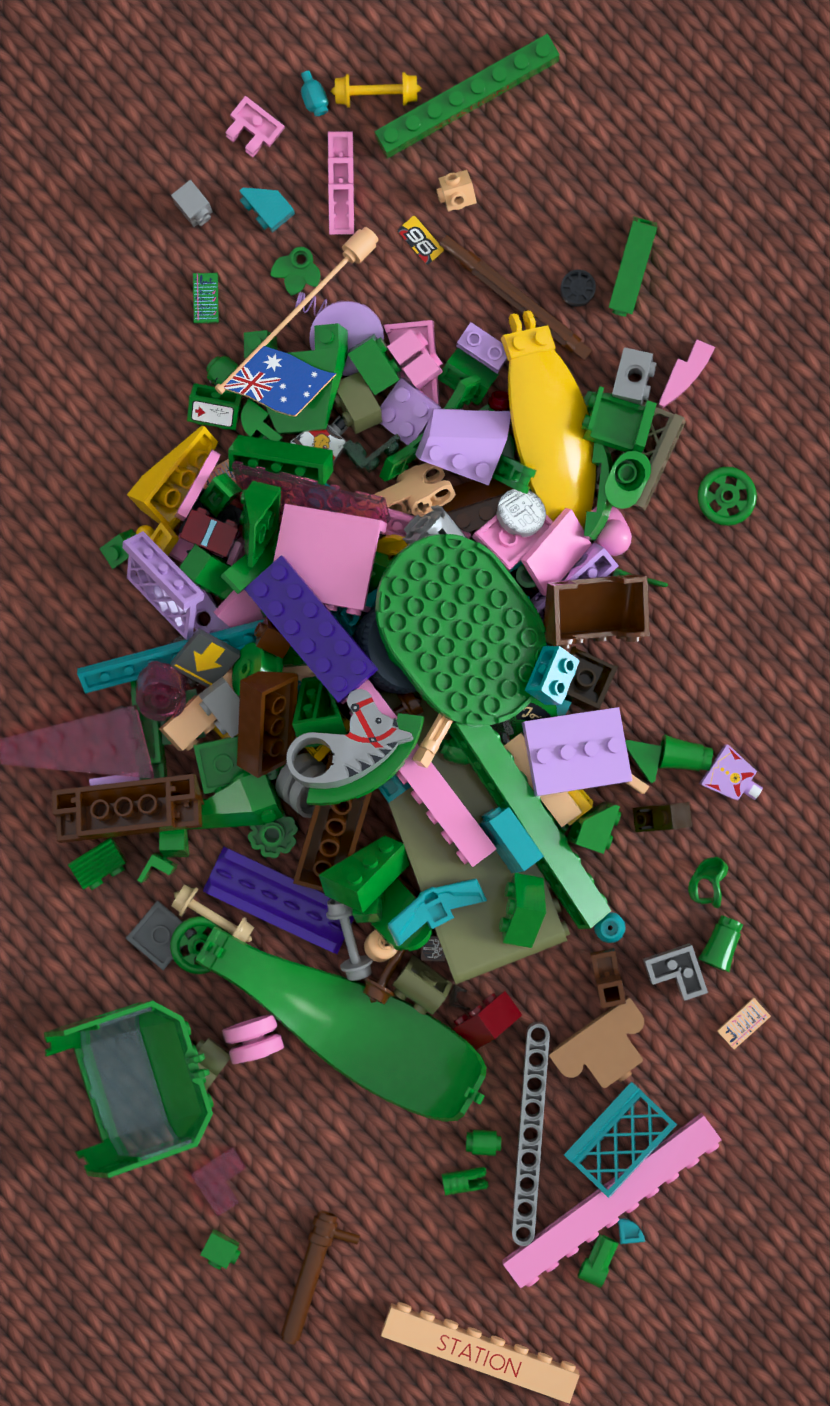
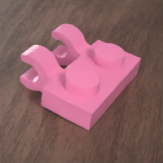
(257, 122)

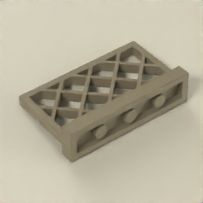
(659, 456)

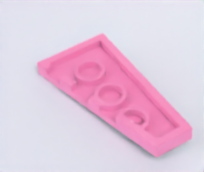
(394, 331)

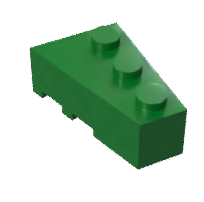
(206, 570)

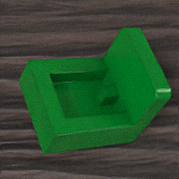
(114, 551)

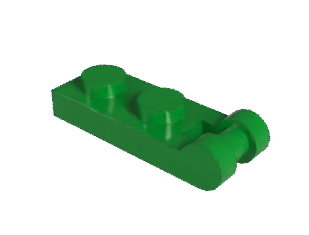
(513, 473)

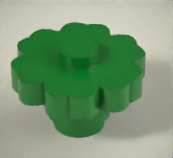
(274, 836)

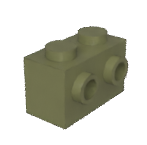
(357, 403)

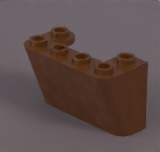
(596, 610)

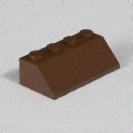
(266, 720)

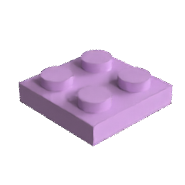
(406, 411)

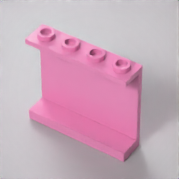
(331, 554)

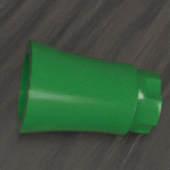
(684, 755)
(722, 944)

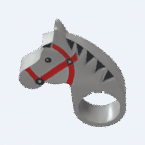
(360, 751)

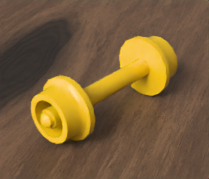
(343, 89)

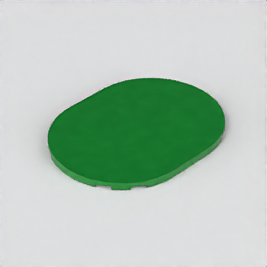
(460, 629)

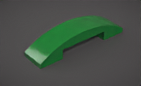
(596, 520)
(241, 575)

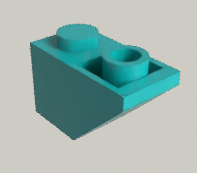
(268, 205)

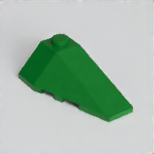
(243, 803)

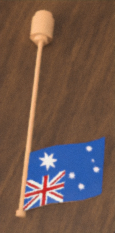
(278, 377)

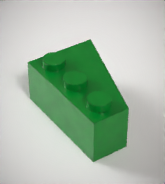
(316, 710)
(365, 874)

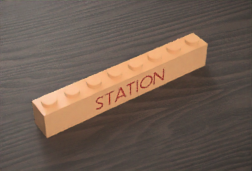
(480, 1352)

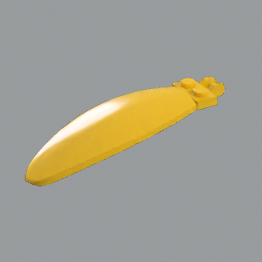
(548, 420)

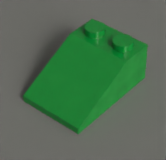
(259, 518)

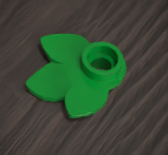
(296, 274)

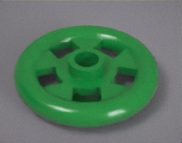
(719, 476)
(179, 939)

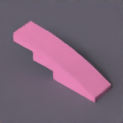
(341, 182)

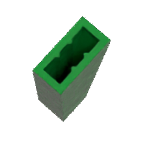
(632, 266)

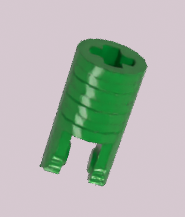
(458, 1182)

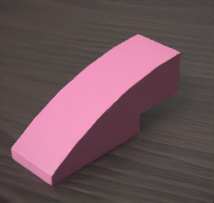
(686, 372)

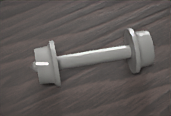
(357, 966)

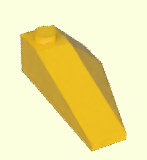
(168, 482)

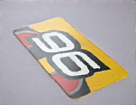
(420, 240)

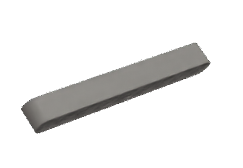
(530, 1145)

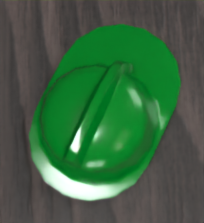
(627, 479)

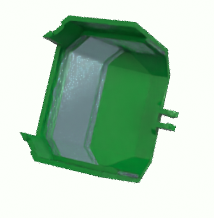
(139, 1085)

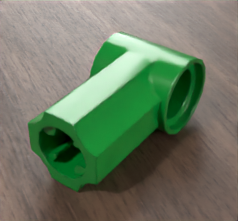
(595, 1267)

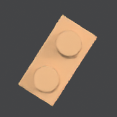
(188, 725)

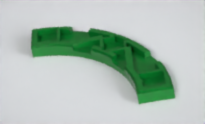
(399, 461)
(376, 777)

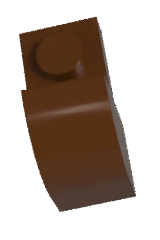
(607, 978)

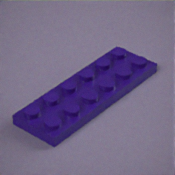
(311, 629)

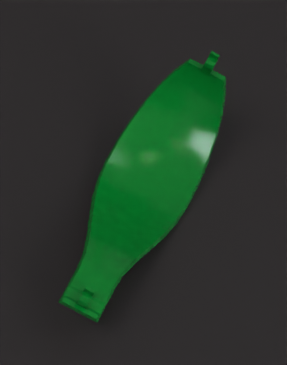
(377, 1046)

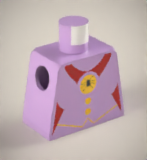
(731, 775)

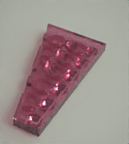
(310, 494)
(95, 744)

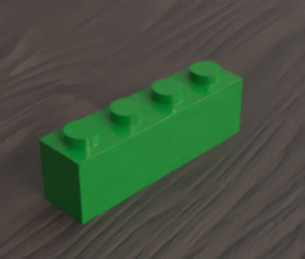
(282, 457)

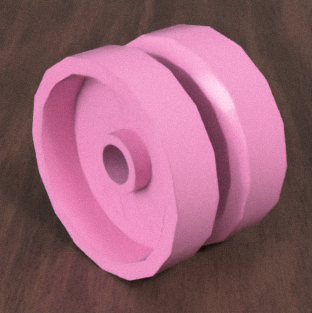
(254, 1042)

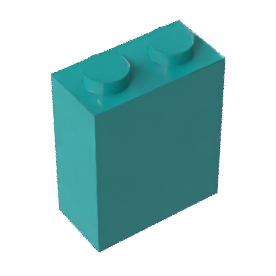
(510, 839)

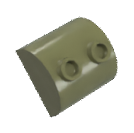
(422, 986)

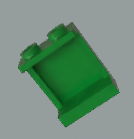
(617, 422)

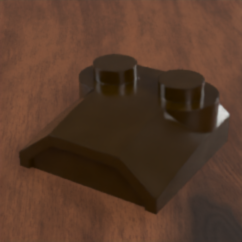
(590, 681)

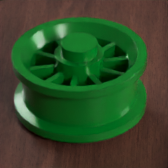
(251, 661)

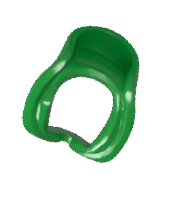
(714, 870)

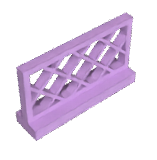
(162, 583)

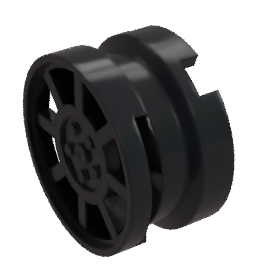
(577, 288)

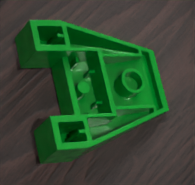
(330, 356)

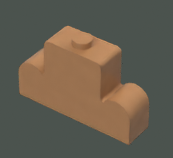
(602, 1046)

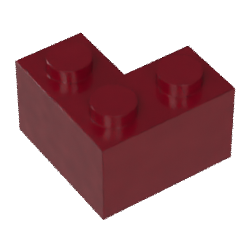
(487, 1021)

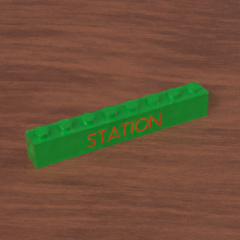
(467, 96)

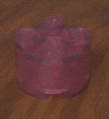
(161, 691)

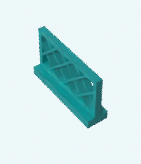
(604, 1124)

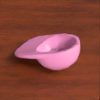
(615, 535)

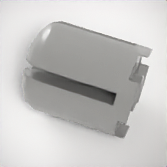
(433, 523)

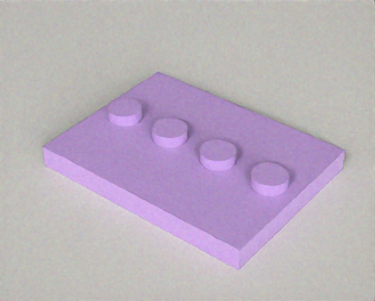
(576, 751)

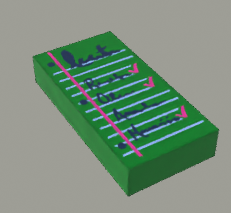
(205, 298)

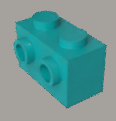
(552, 675)

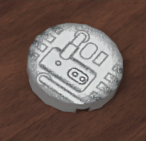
(521, 513)

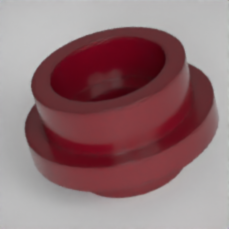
(499, 401)

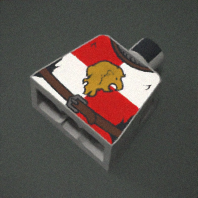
(325, 439)

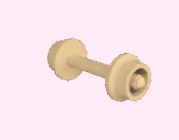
(185, 900)

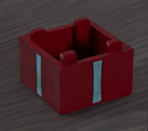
(210, 533)

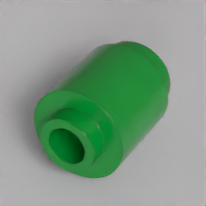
(483, 1142)

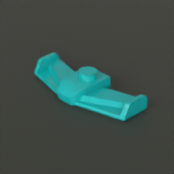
(434, 908)

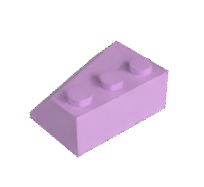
(465, 441)

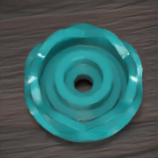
(617, 931)

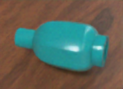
(314, 95)

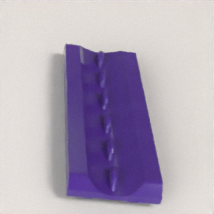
(274, 899)

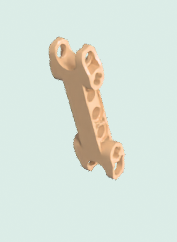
(417, 493)

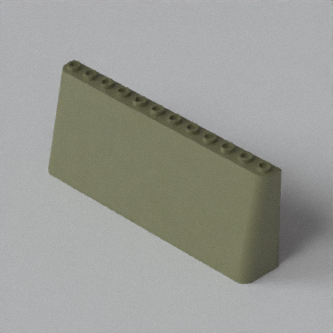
(473, 936)

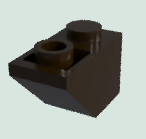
(662, 817)

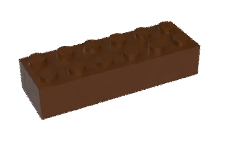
(330, 837)

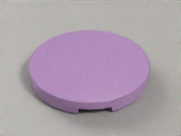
(354, 317)

